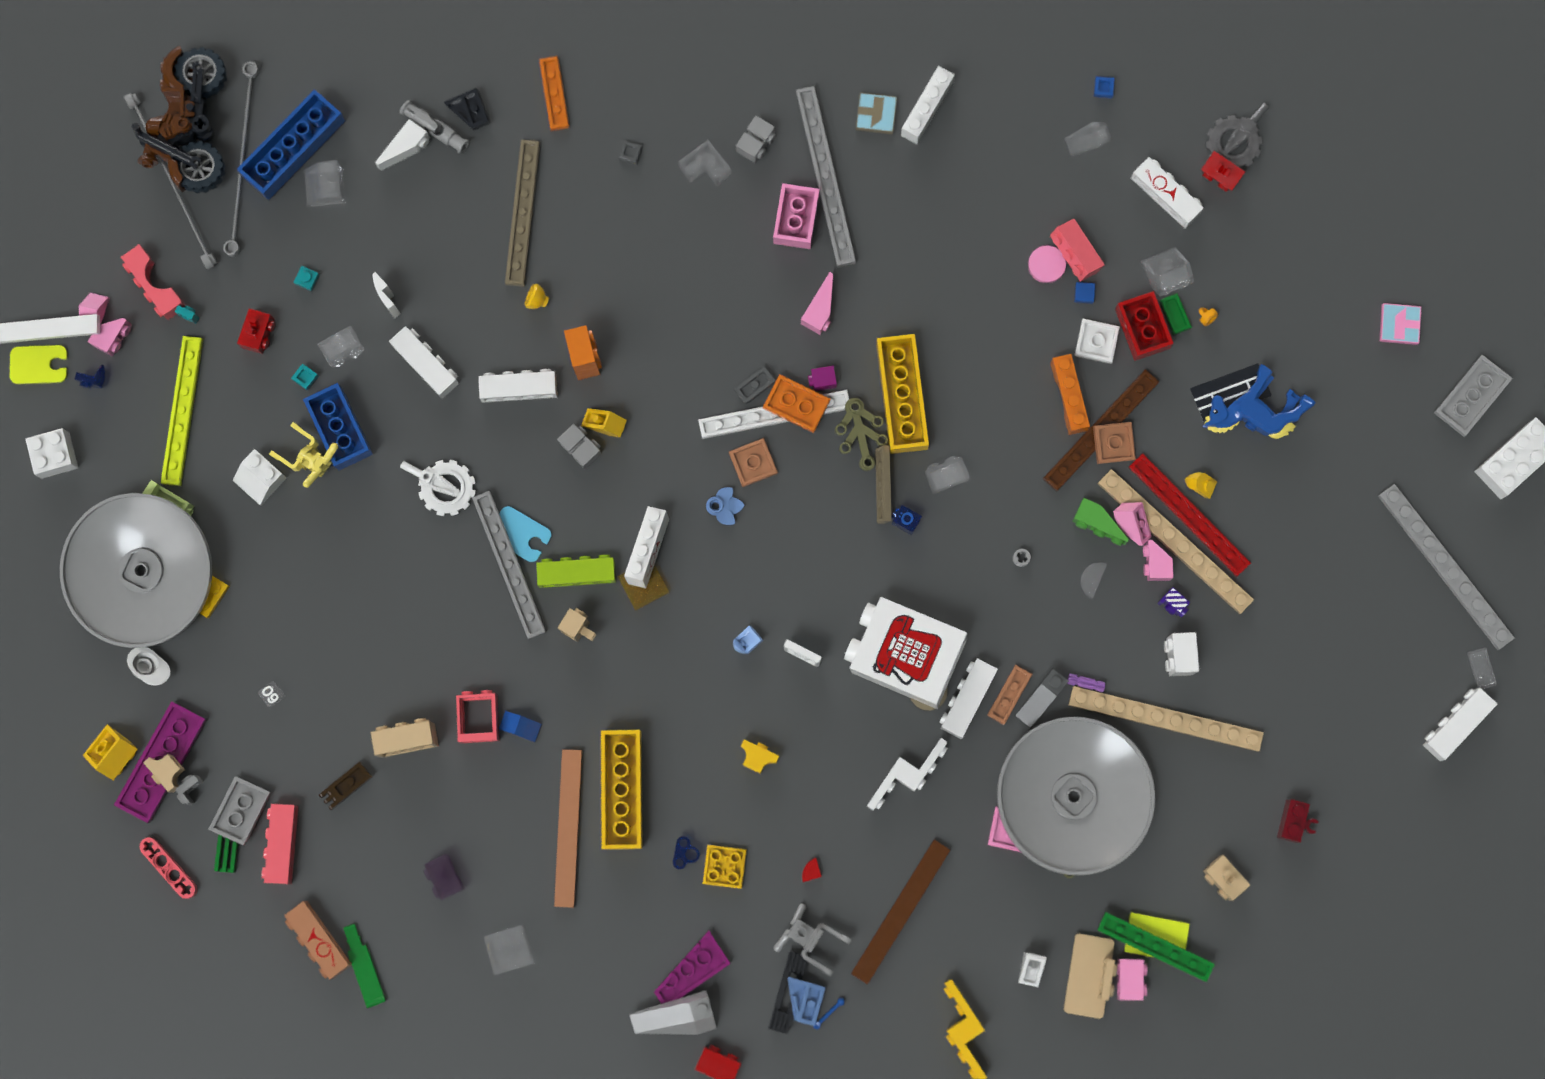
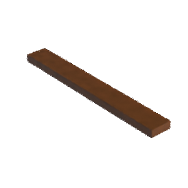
(1086, 445)
(900, 912)

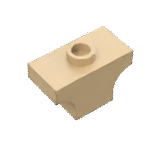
(165, 771)

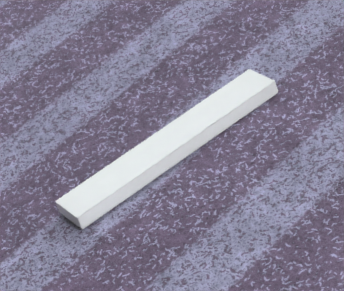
(49, 328)

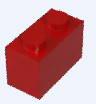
(717, 1064)

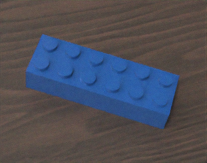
(291, 144)

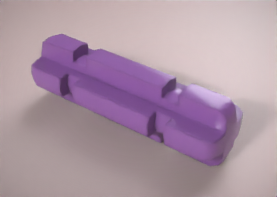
(1086, 683)

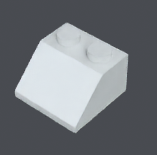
(258, 477)

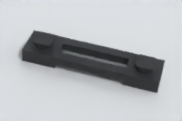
(780, 1020)

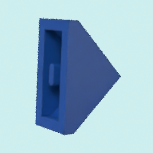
(520, 726)

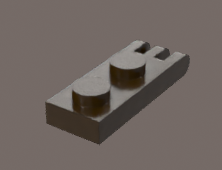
(346, 785)

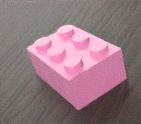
(796, 216)

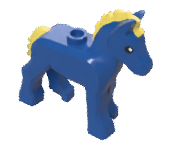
(1256, 412)

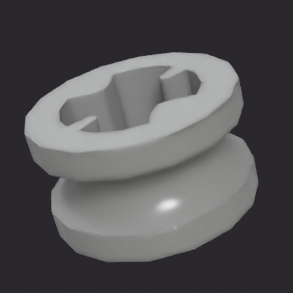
(1027, 556)

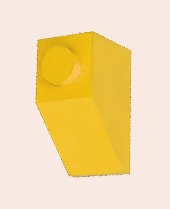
(604, 422)

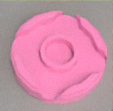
(1046, 264)

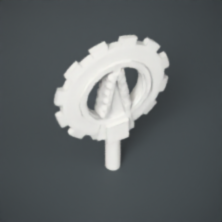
(432, 479)

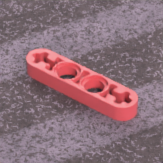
(168, 868)

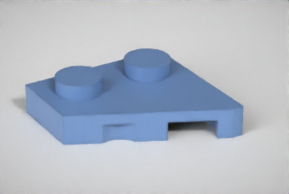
(805, 1000)

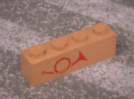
(318, 940)

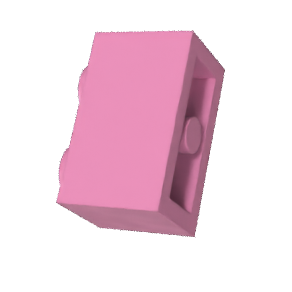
(1131, 979)

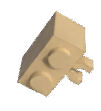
(575, 625)
(1225, 878)

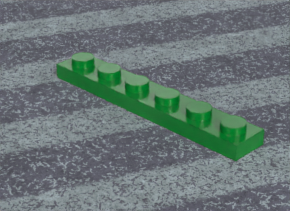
(1155, 947)

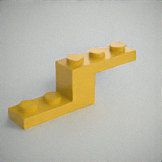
(964, 1030)

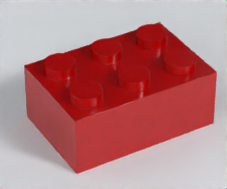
(1144, 326)

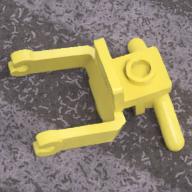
(310, 458)

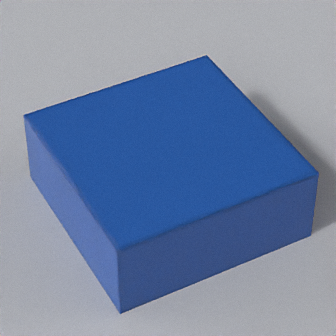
(1103, 87)
(1084, 292)

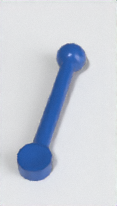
(840, 1002)

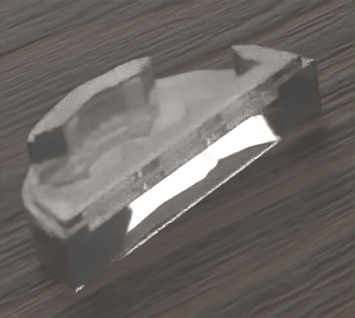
(1091, 578)

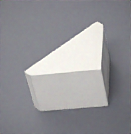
(1031, 969)

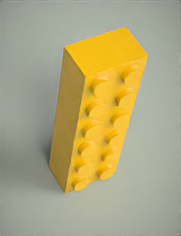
(902, 393)
(621, 789)

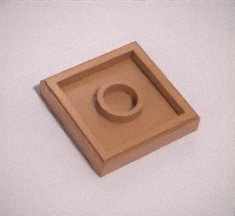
(1114, 442)
(753, 462)

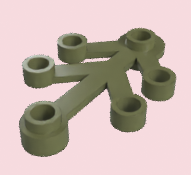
(859, 431)

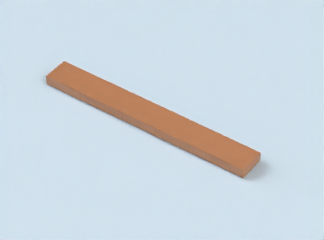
(568, 828)

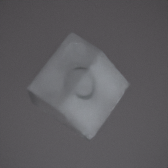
(324, 183)
(1168, 271)

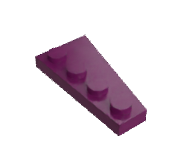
(697, 967)

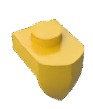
(1201, 483)

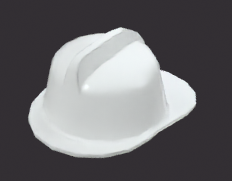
(148, 666)

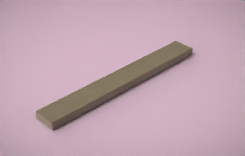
(522, 213)

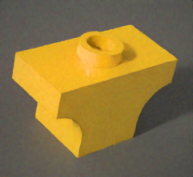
(757, 756)

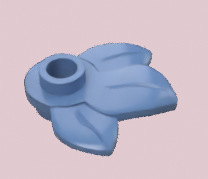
(727, 506)

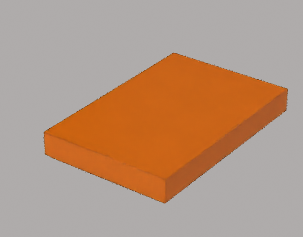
(796, 403)

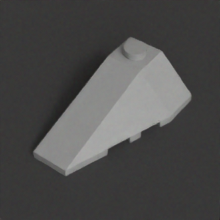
(681, 1016)

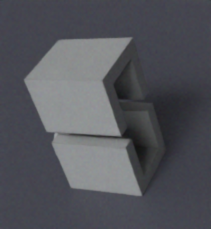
(752, 143)
(577, 444)

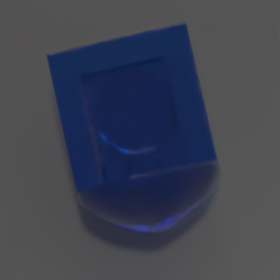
(87, 381)

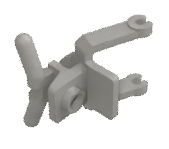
(807, 937)

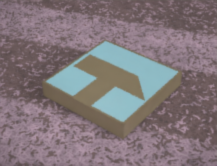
(876, 113)

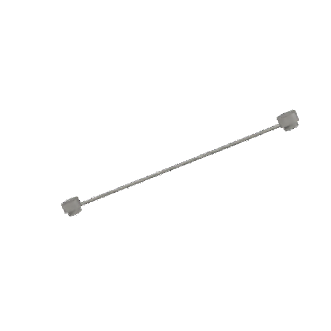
(251, 71)
(207, 259)

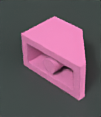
(1133, 522)

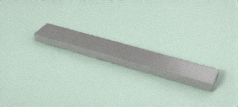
(509, 565)

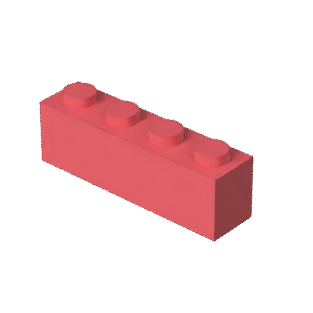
(281, 844)

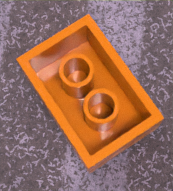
(583, 352)

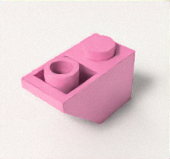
(111, 336)
(1158, 563)

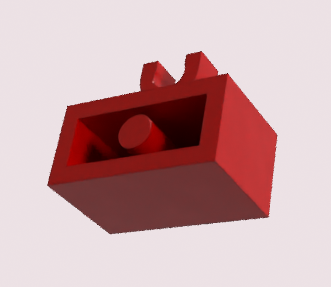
(1222, 171)
(256, 331)

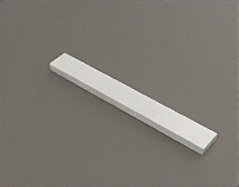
(758, 417)

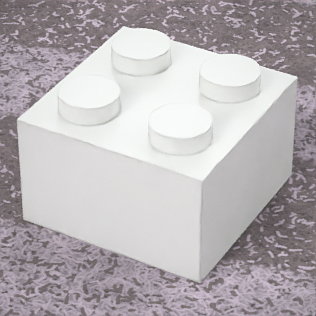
(51, 453)
(1181, 654)

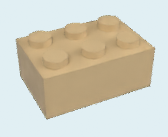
(404, 738)

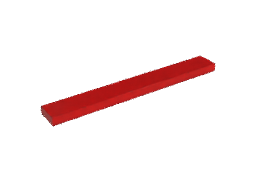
(1189, 515)

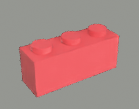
(1077, 250)

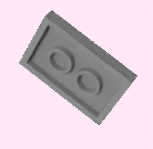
(239, 811)

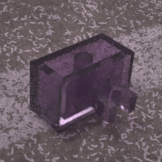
(443, 877)

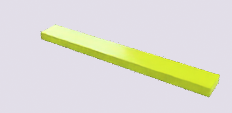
(181, 411)

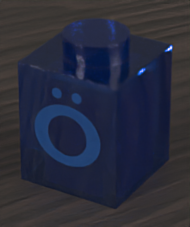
(905, 519)

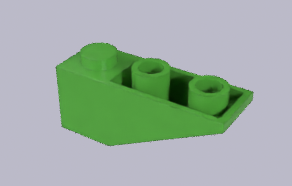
(1095, 518)

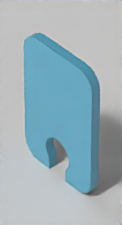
(521, 530)

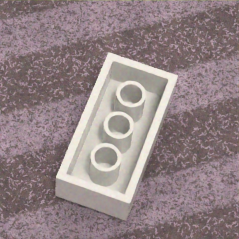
(1515, 460)

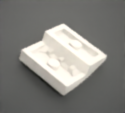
(385, 294)

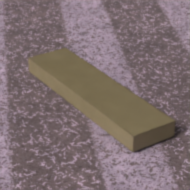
(883, 485)

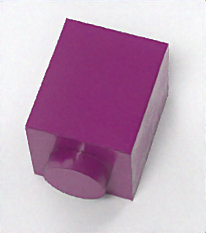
(822, 378)

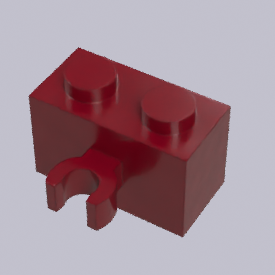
(1294, 821)

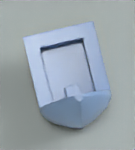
(747, 641)

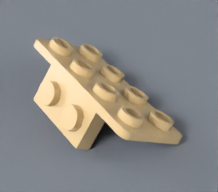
(1090, 976)

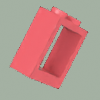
(477, 737)

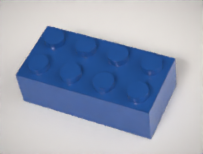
(338, 425)

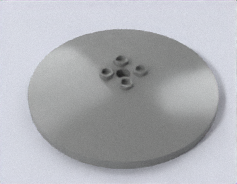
(103, 562)
(1111, 786)

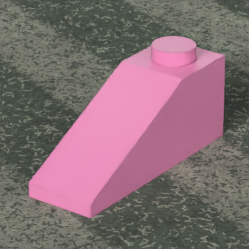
(818, 312)

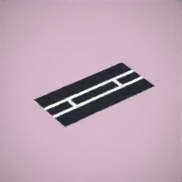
(1228, 386)

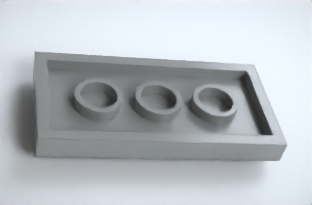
(1473, 395)

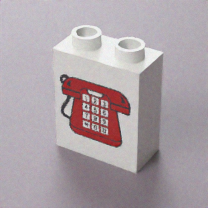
(906, 651)

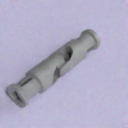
(424, 120)

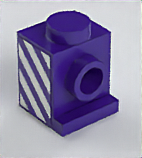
(1174, 602)

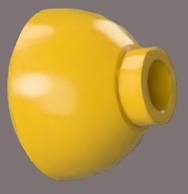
(536, 297)

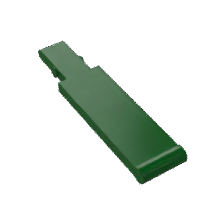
(364, 968)

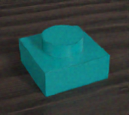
(306, 278)
(187, 313)
(304, 377)

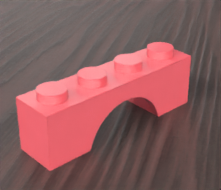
(140, 265)

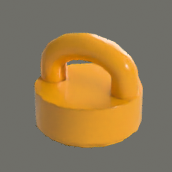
(1208, 316)

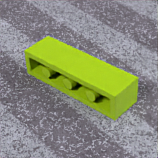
(576, 572)

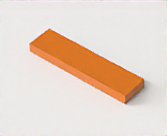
(554, 93)

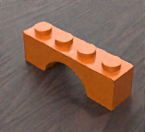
(1067, 381)

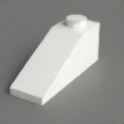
(405, 144)

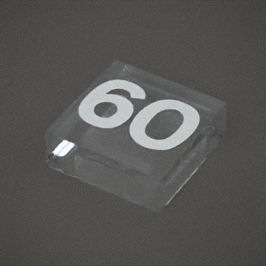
(271, 694)

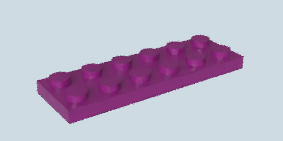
(173, 737)

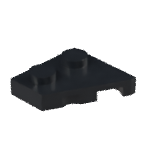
(469, 108)

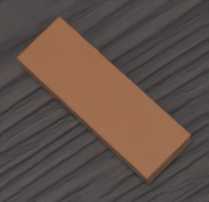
(1009, 695)

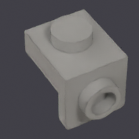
(189, 784)

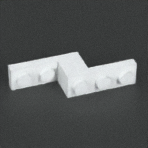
(908, 774)

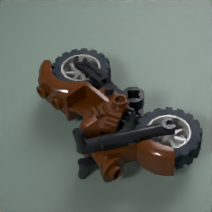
(186, 92)

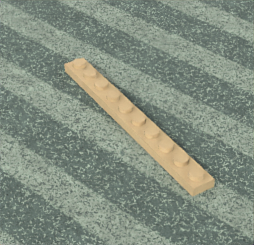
(1179, 544)
(1166, 719)

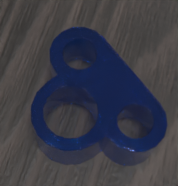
(680, 853)

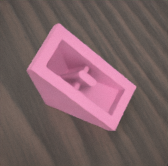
(93, 305)

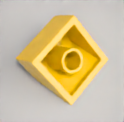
(110, 752)

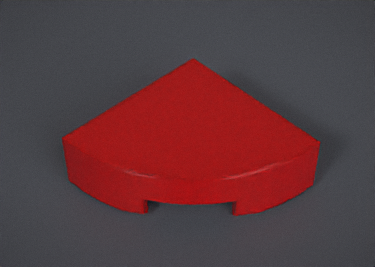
(811, 871)

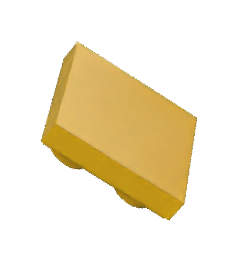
(724, 866)

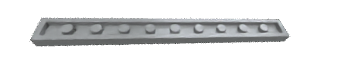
(825, 176)
(1446, 567)

